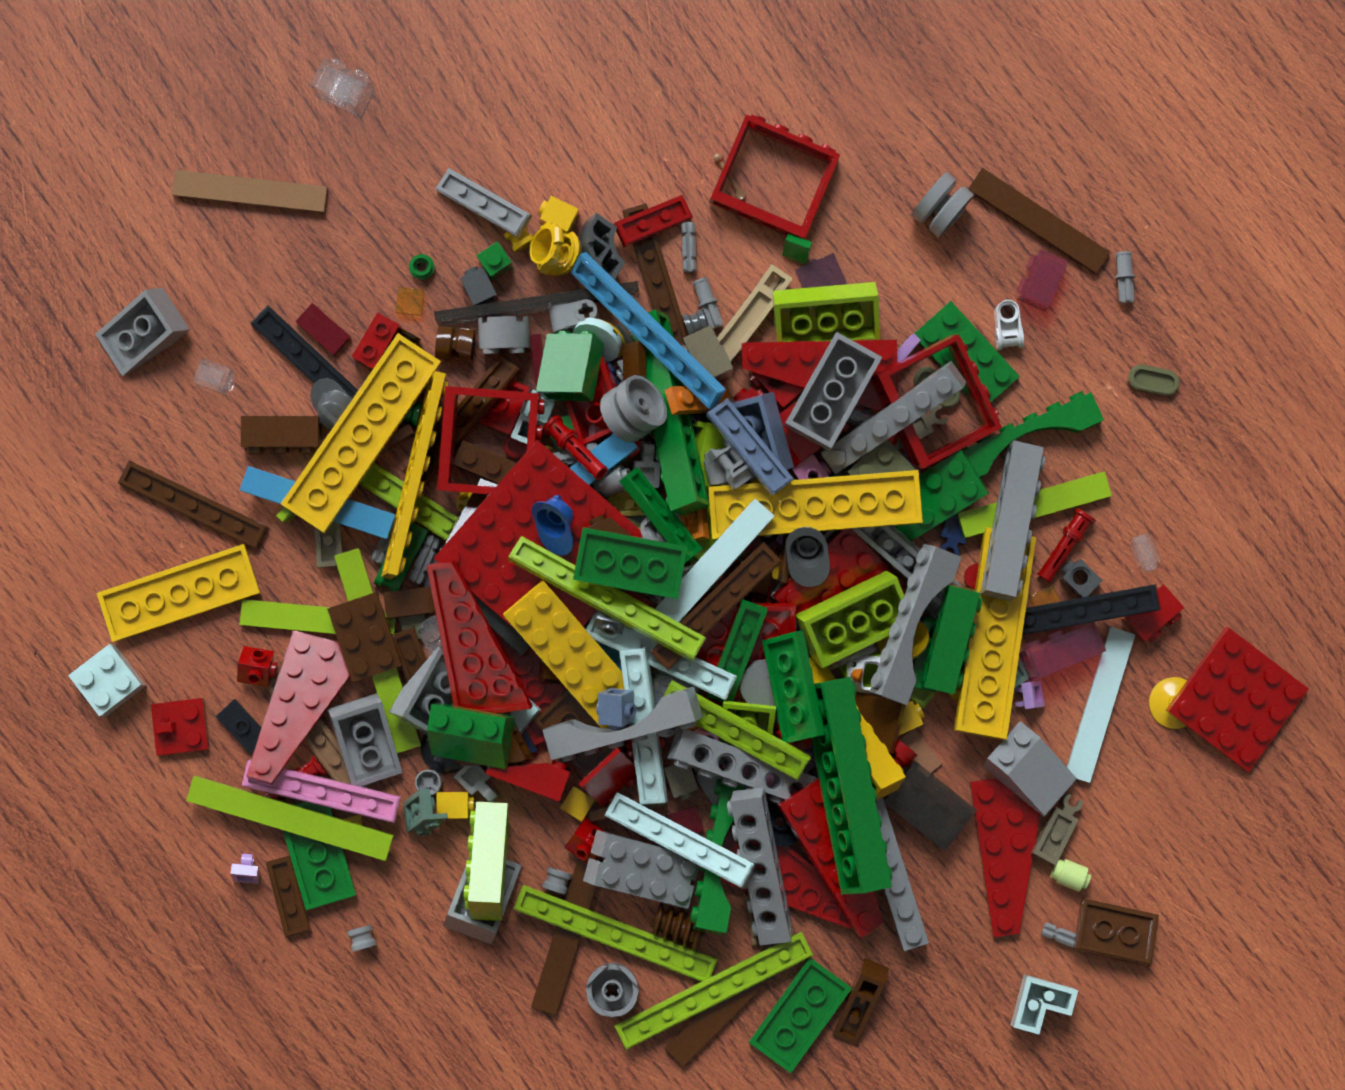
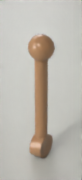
(740, 194)
(750, 918)

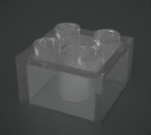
(343, 87)

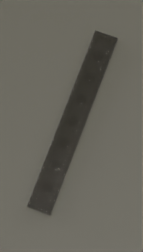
(520, 306)

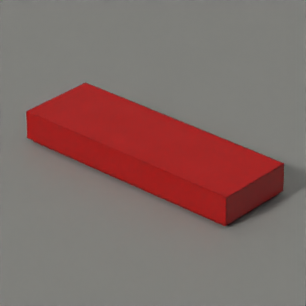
(653, 221)

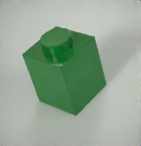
(495, 261)

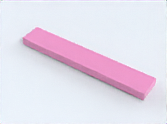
(330, 794)

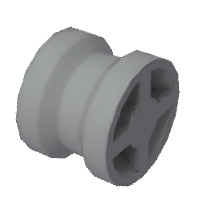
(557, 880)
(361, 938)

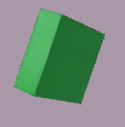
(797, 248)

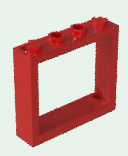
(780, 134)
(977, 391)
(535, 431)

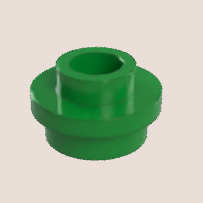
(418, 259)

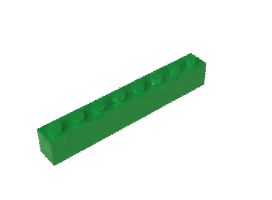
(675, 440)

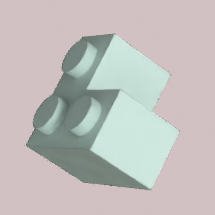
(1036, 997)

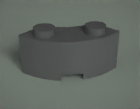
(598, 242)

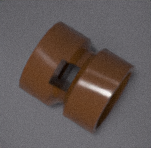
(455, 344)

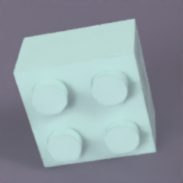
(107, 680)

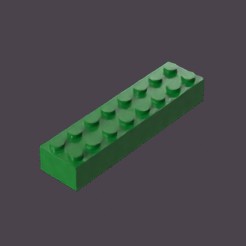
(849, 792)

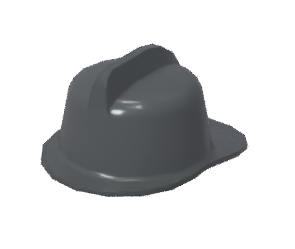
(329, 401)
(807, 556)

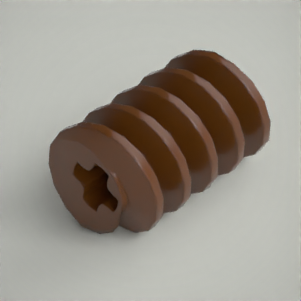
(676, 926)

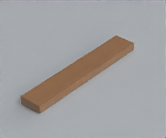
(249, 191)
(325, 747)

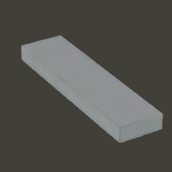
(483, 203)

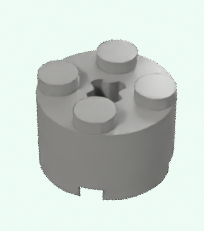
(504, 333)
(612, 974)

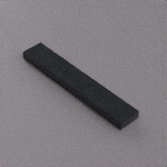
(298, 350)
(1091, 609)

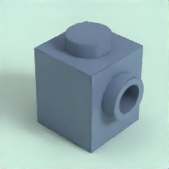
(616, 708)

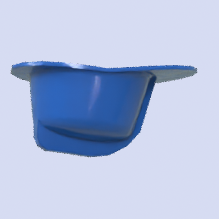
(553, 524)

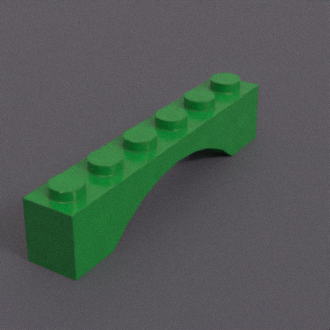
(1073, 416)
(713, 907)

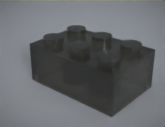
(930, 806)

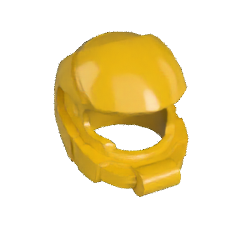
(554, 250)

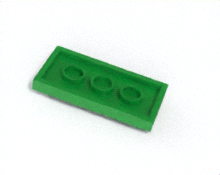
(993, 368)
(945, 492)
(630, 563)
(793, 687)
(319, 866)
(800, 1014)

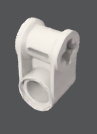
(1008, 327)

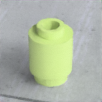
(1071, 875)

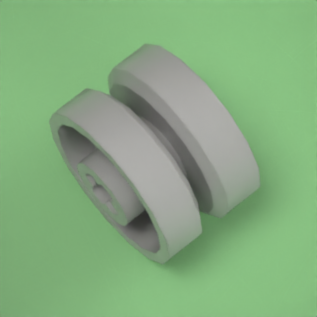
(942, 204)
(633, 409)

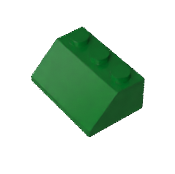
(470, 735)

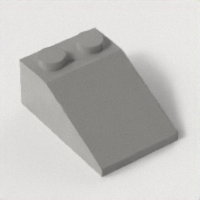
(142, 330)
(426, 687)
(365, 740)
(1030, 769)
(459, 918)

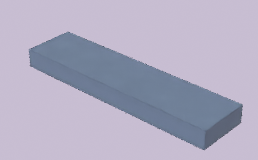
(749, 447)

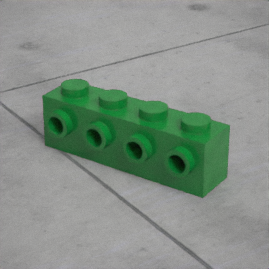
(950, 638)

